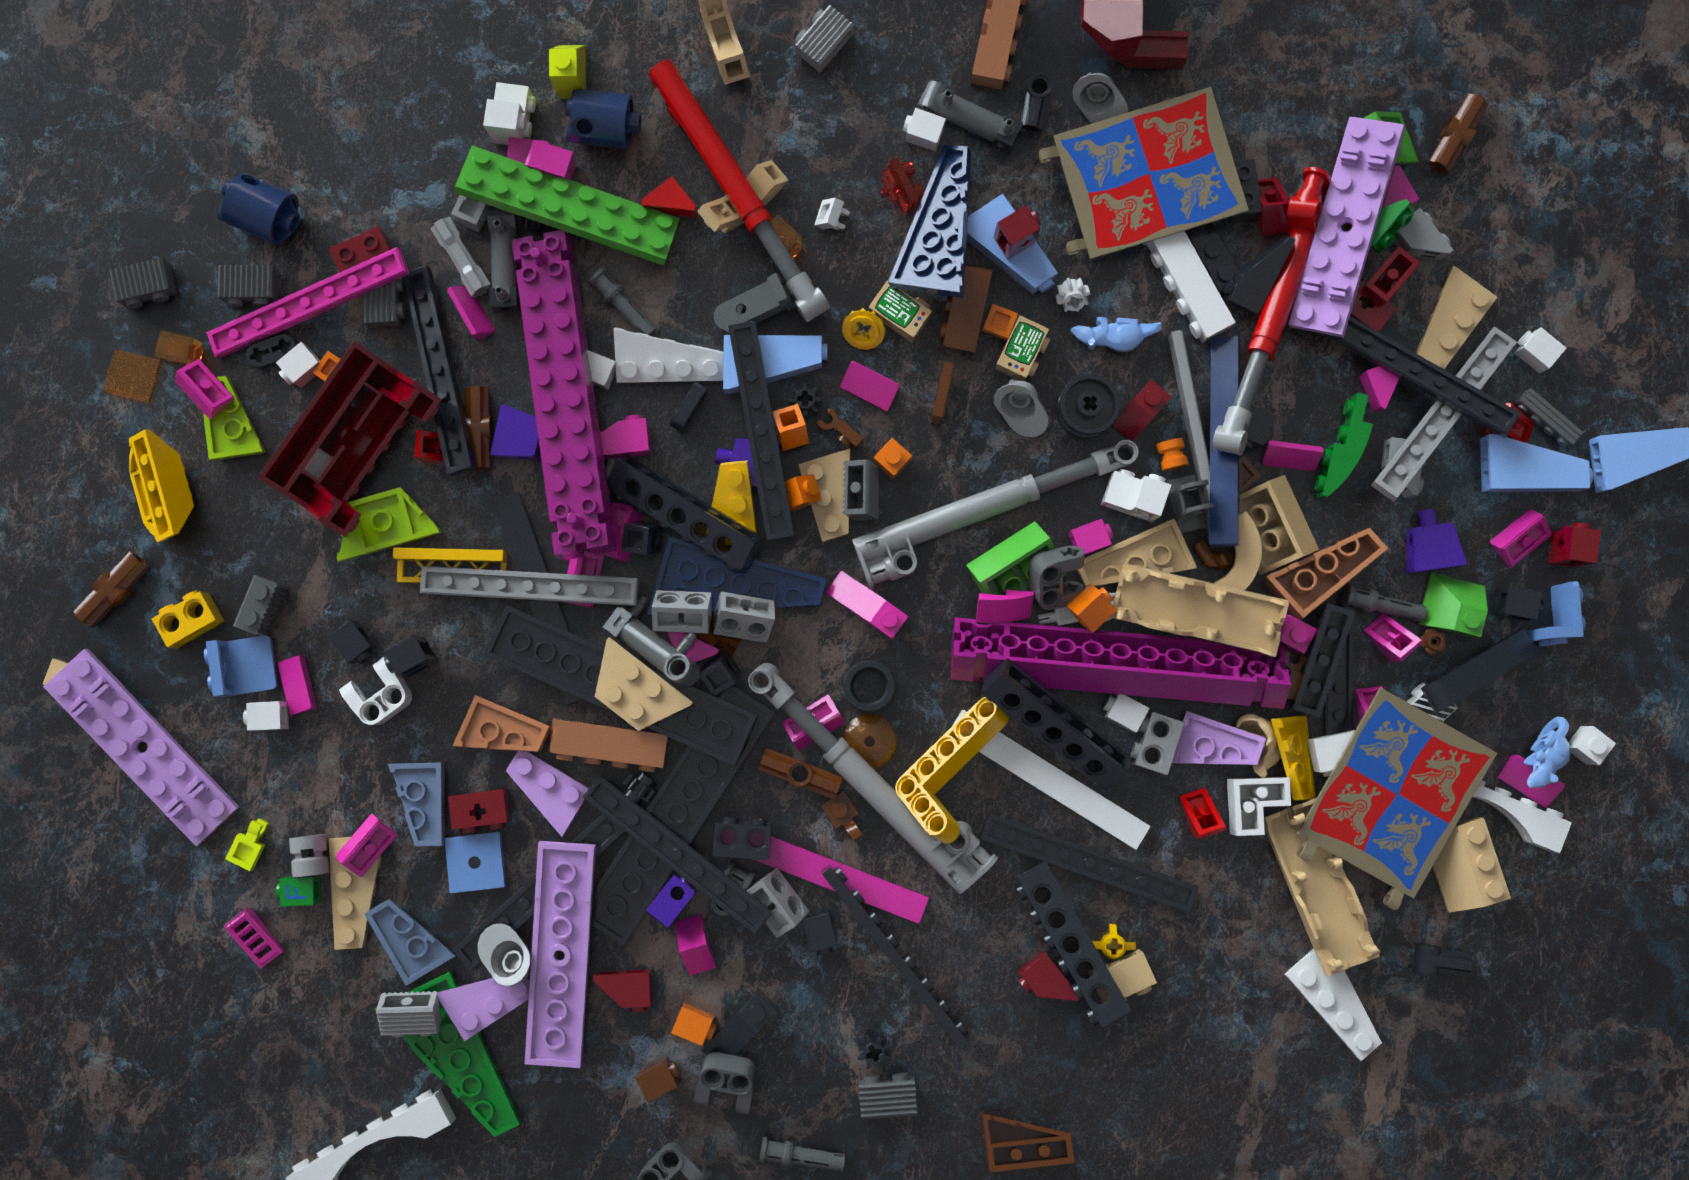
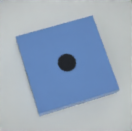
(475, 862)

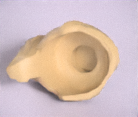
(1262, 727)

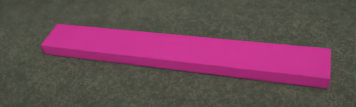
(308, 302)
(809, 866)

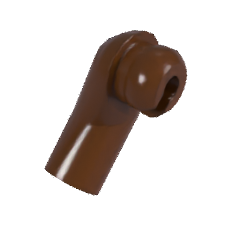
(1213, 559)

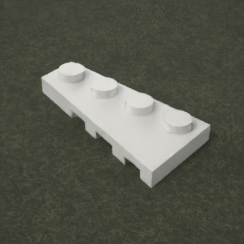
(663, 360)
(1336, 1003)

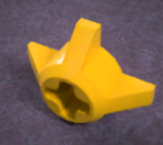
(1113, 941)

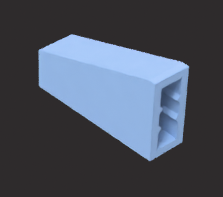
(1028, 267)
(781, 357)
(1633, 455)
(1523, 467)

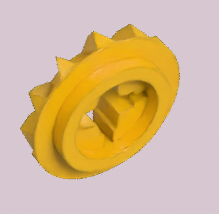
(861, 339)

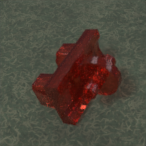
(898, 187)

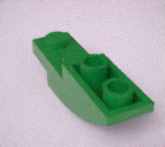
(1389, 223)
(1342, 458)

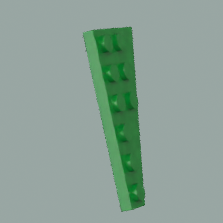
(465, 1066)

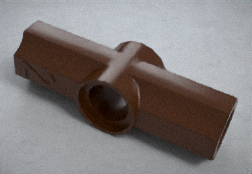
(1457, 133)
(479, 424)
(111, 589)
(818, 779)

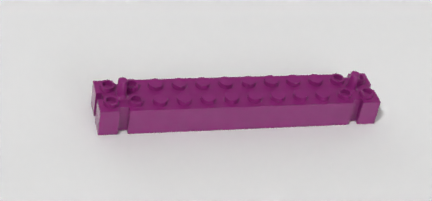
(563, 396)
(1122, 663)

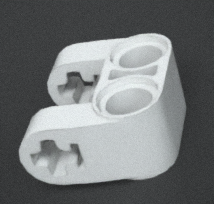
(382, 699)

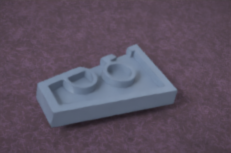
(423, 799)
(406, 942)

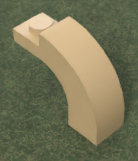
(724, 40)
(766, 181)
(1247, 555)

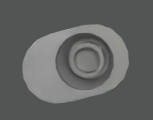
(1098, 97)
(1021, 408)
(504, 954)

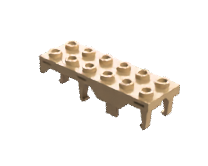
(1199, 609)
(1321, 895)

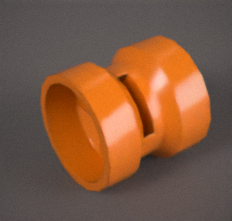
(1172, 456)

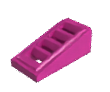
(246, 944)

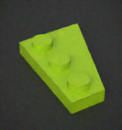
(231, 431)

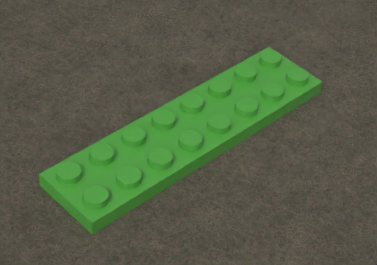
(566, 205)

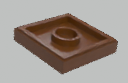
(942, 394)

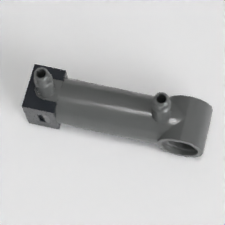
(970, 116)
(504, 291)
(651, 646)

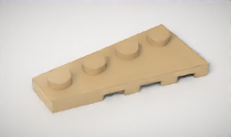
(350, 899)

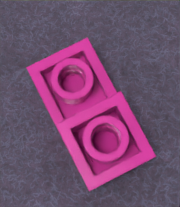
(1004, 608)

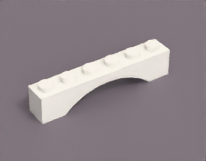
(1534, 825)
(419, 1120)

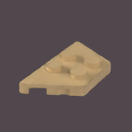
(635, 689)

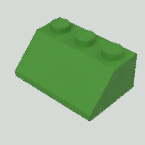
(1008, 563)

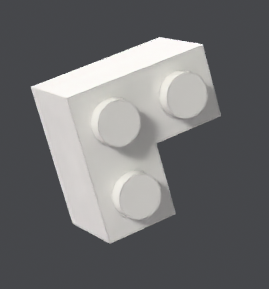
(509, 113)
(1135, 496)
(1249, 797)

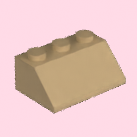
(1279, 523)
(1469, 868)

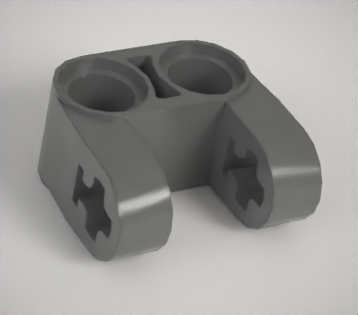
(1047, 572)
(727, 1079)
(665, 1171)

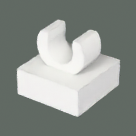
(829, 214)

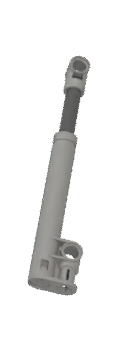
(883, 547)
(957, 862)

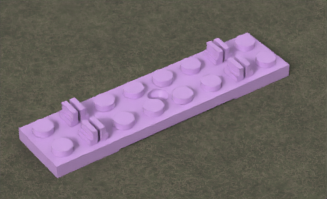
(1353, 198)
(119, 725)
(561, 924)

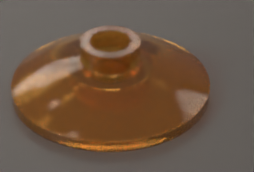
(880, 730)

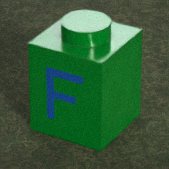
(299, 890)

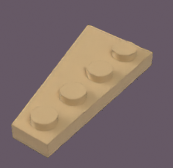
(1454, 318)
(1155, 549)

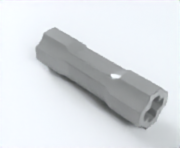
(452, 241)

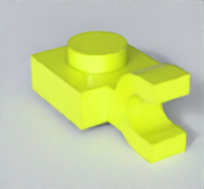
(246, 848)

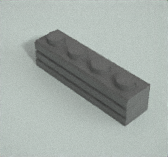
(1548, 418)

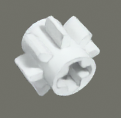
(1072, 294)

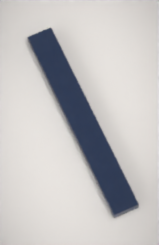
(1224, 465)

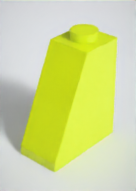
(567, 69)

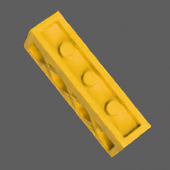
(446, 555)

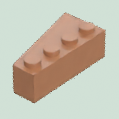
(997, 43)
(1321, 575)
(608, 744)

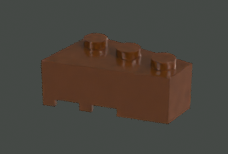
(967, 312)
(1023, 1145)

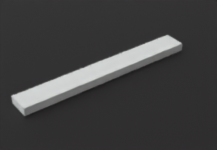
(1064, 789)

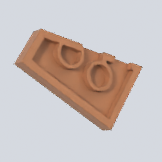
(500, 728)

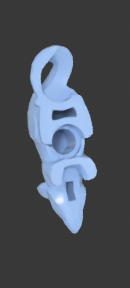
(1119, 336)
(1549, 754)

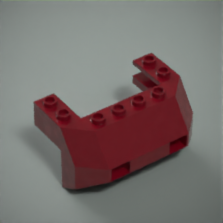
(1120, 33)
(344, 435)

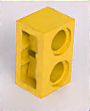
(189, 625)

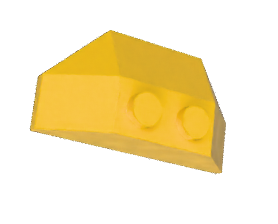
(159, 485)

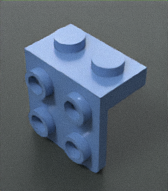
(1567, 616)
(240, 666)

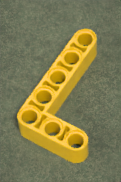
(946, 766)

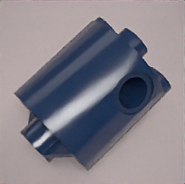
(602, 118)
(259, 208)

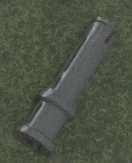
(615, 295)
(1372, 601)
(789, 1154)

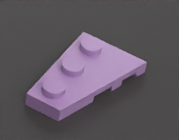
(1216, 743)
(549, 789)
(481, 1003)

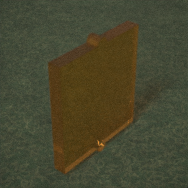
(132, 376)

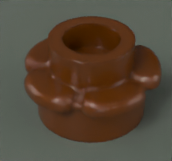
(1433, 649)

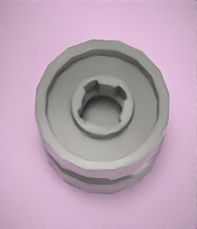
(309, 865)

